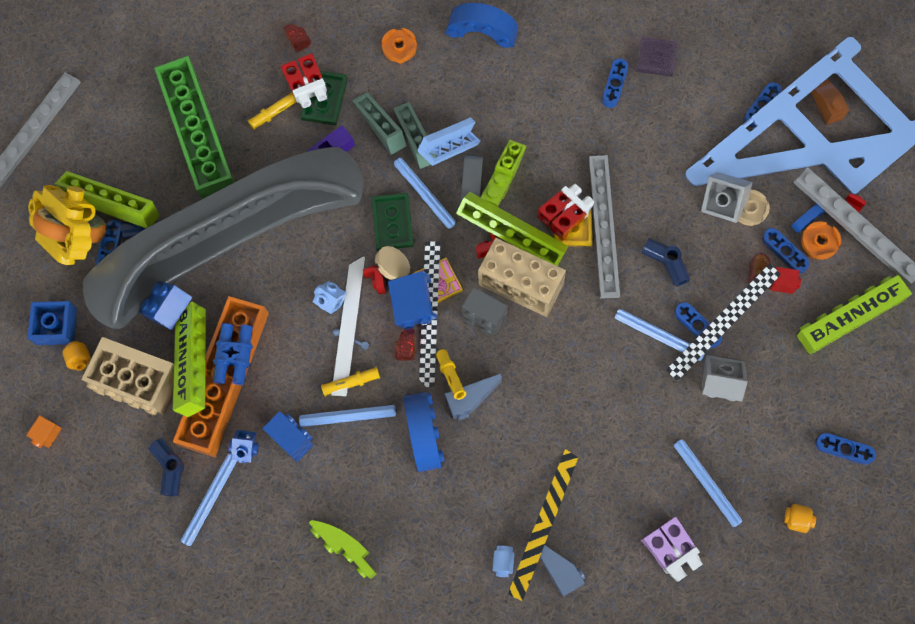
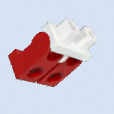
(307, 86)
(565, 211)

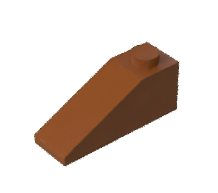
(830, 102)

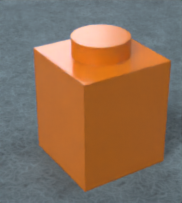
(43, 432)

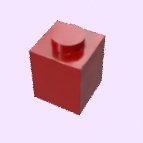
(787, 281)

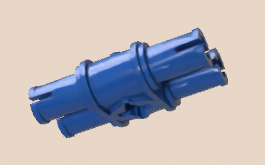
(239, 360)

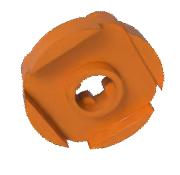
(401, 54)
(824, 231)

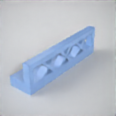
(444, 139)

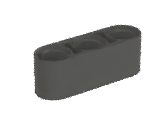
(472, 175)

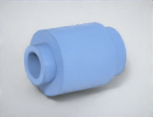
(503, 561)

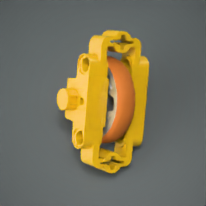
(65, 223)

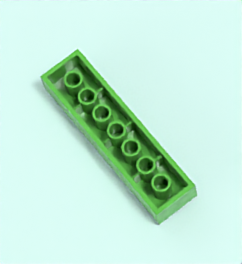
(194, 126)

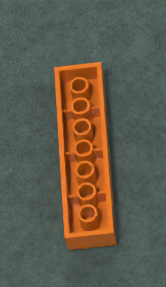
(206, 428)

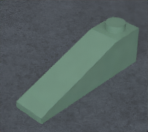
(381, 124)
(412, 130)

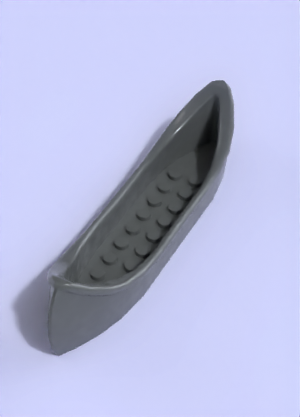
(216, 225)

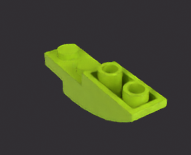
(504, 173)
(338, 540)

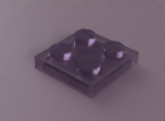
(656, 56)

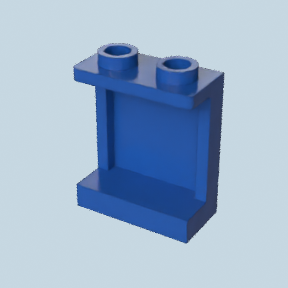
(411, 300)

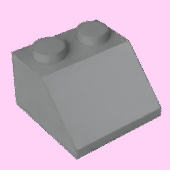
(726, 196)
(724, 378)

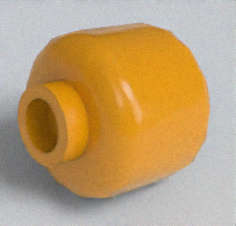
(76, 355)
(799, 518)

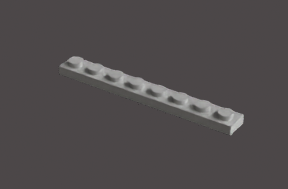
(36, 125)
(856, 225)
(604, 227)

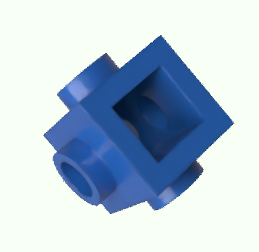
(243, 446)

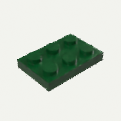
(329, 109)
(392, 221)

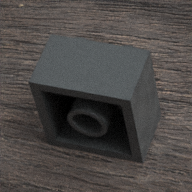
(484, 312)

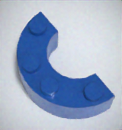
(483, 19)
(422, 432)

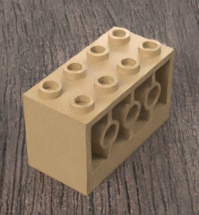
(521, 277)
(130, 376)

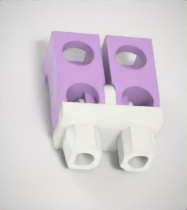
(673, 548)

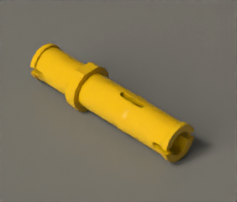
(266, 114)
(447, 367)
(351, 381)

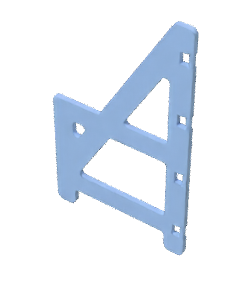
(876, 150)

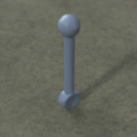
(364, 345)

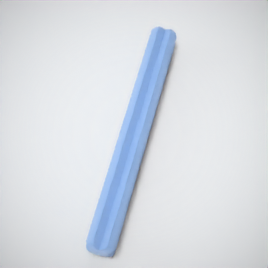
(425, 193)
(653, 331)
(347, 415)
(708, 483)
(208, 500)

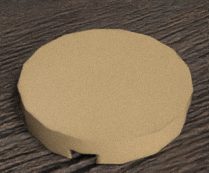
(755, 213)
(392, 263)

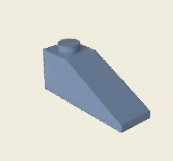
(475, 395)
(562, 571)

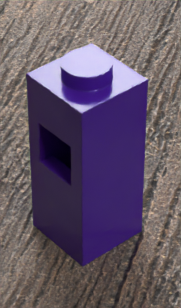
(337, 138)

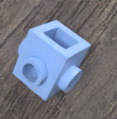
(329, 296)

